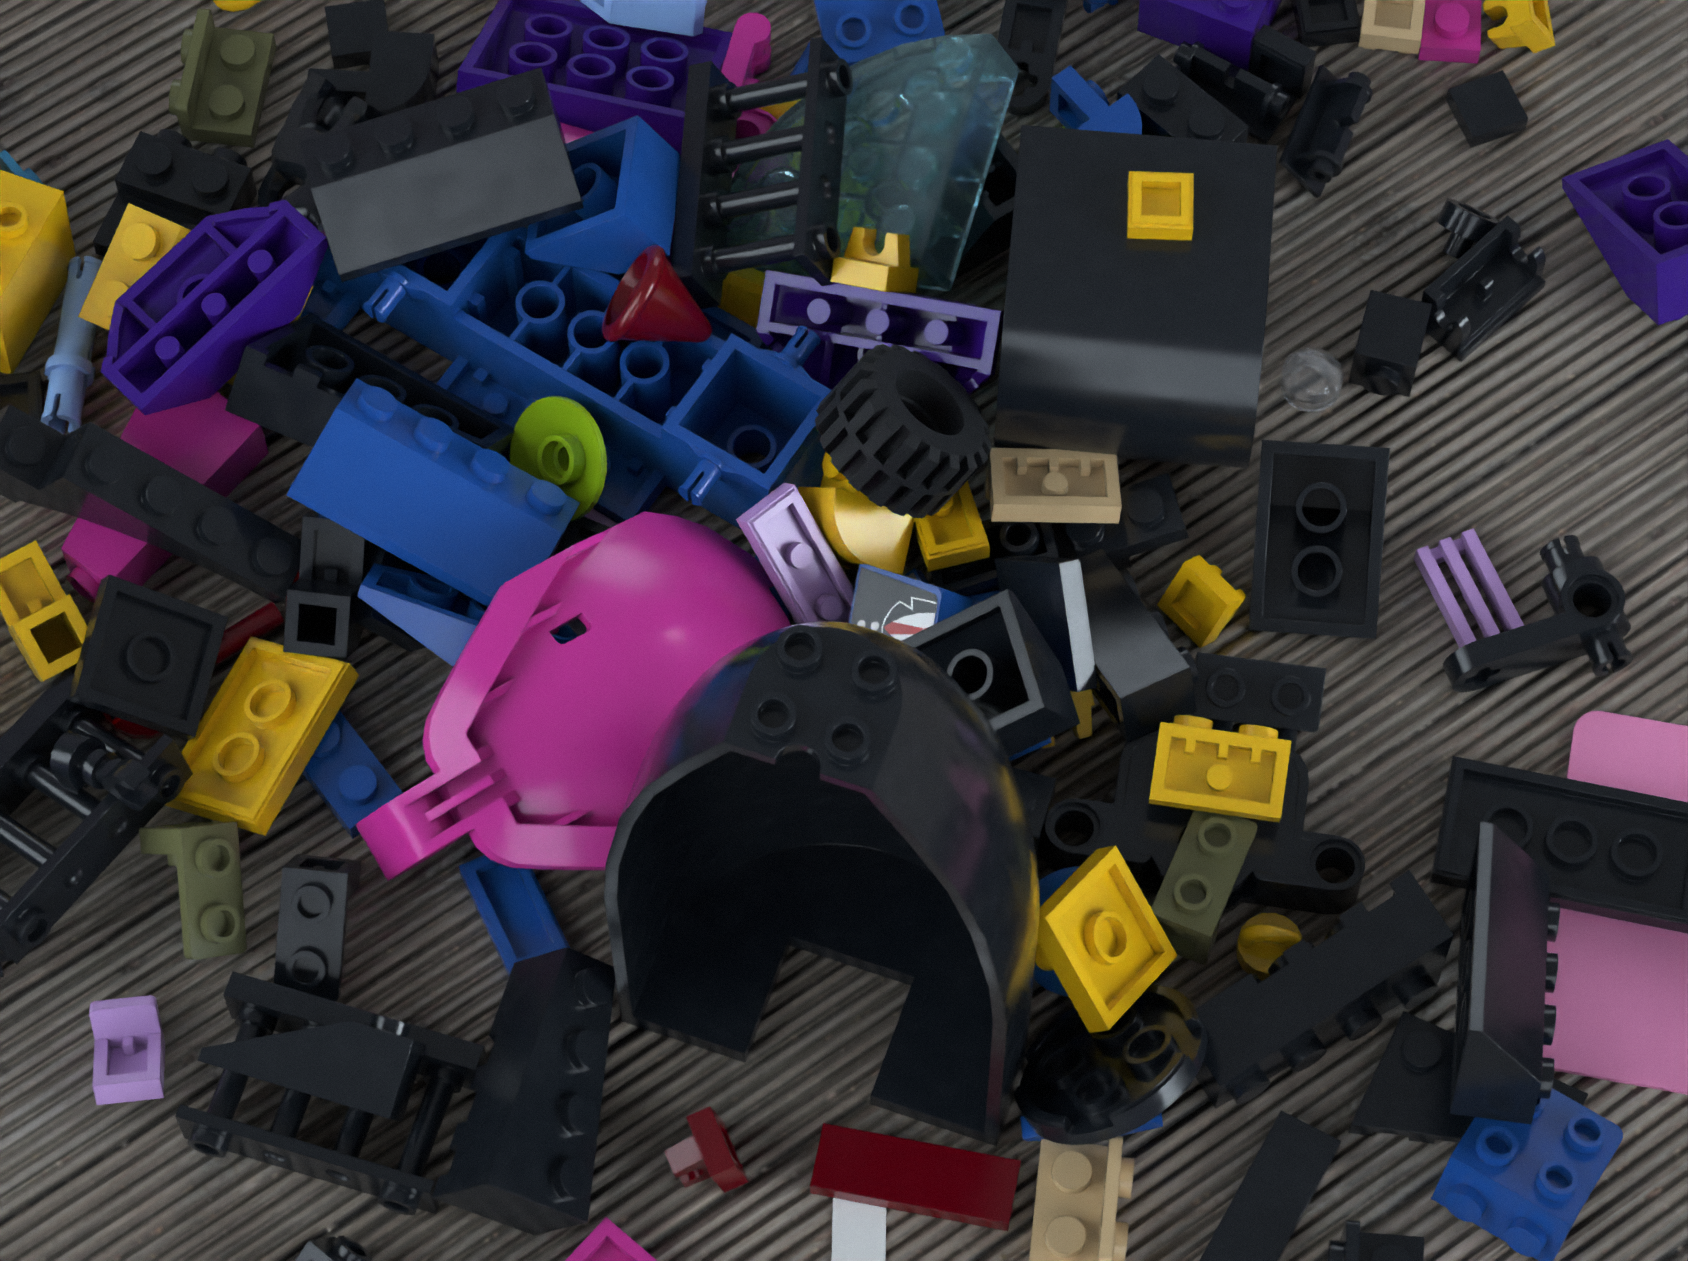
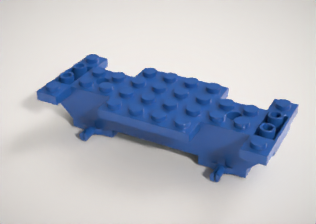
(663, 407)

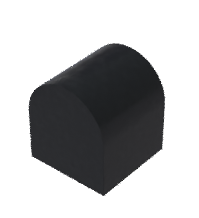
(1135, 338)

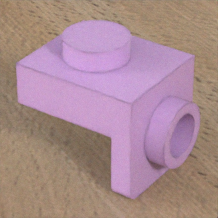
(127, 1050)

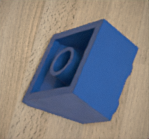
(627, 196)

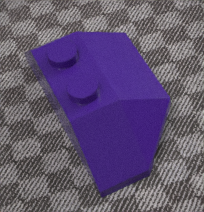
(206, 300)
(856, 319)

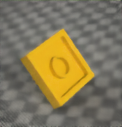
(1102, 939)

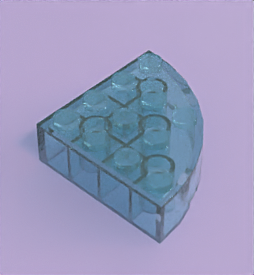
(912, 152)

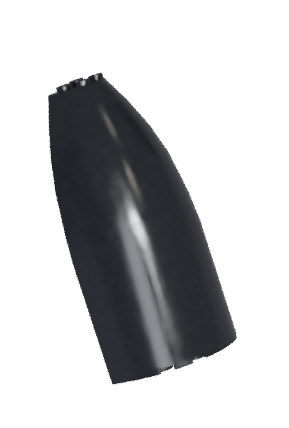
(845, 809)

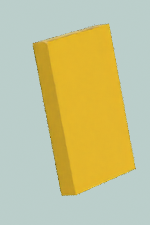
(261, 734)

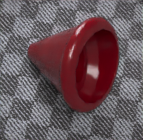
(654, 304)

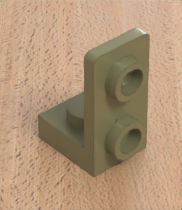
(1202, 881)
(207, 883)

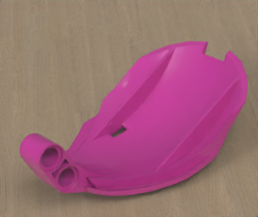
(548, 736)

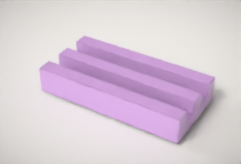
(1450, 551)

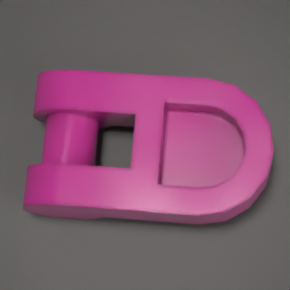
(748, 50)

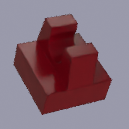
(707, 1153)

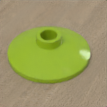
(564, 446)

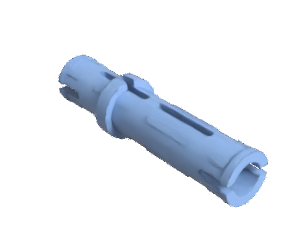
(71, 366)

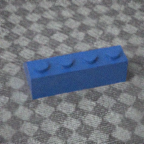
(430, 494)

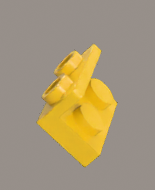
(1220, 769)

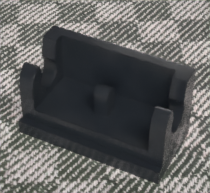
(1483, 290)

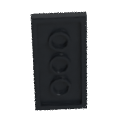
(1601, 844)

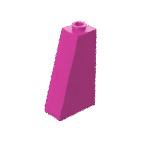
(191, 438)

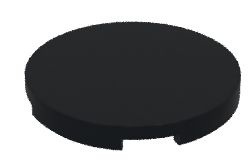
(1111, 1080)

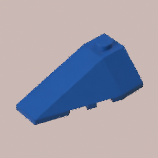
(429, 609)

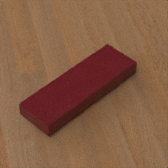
(915, 1177)

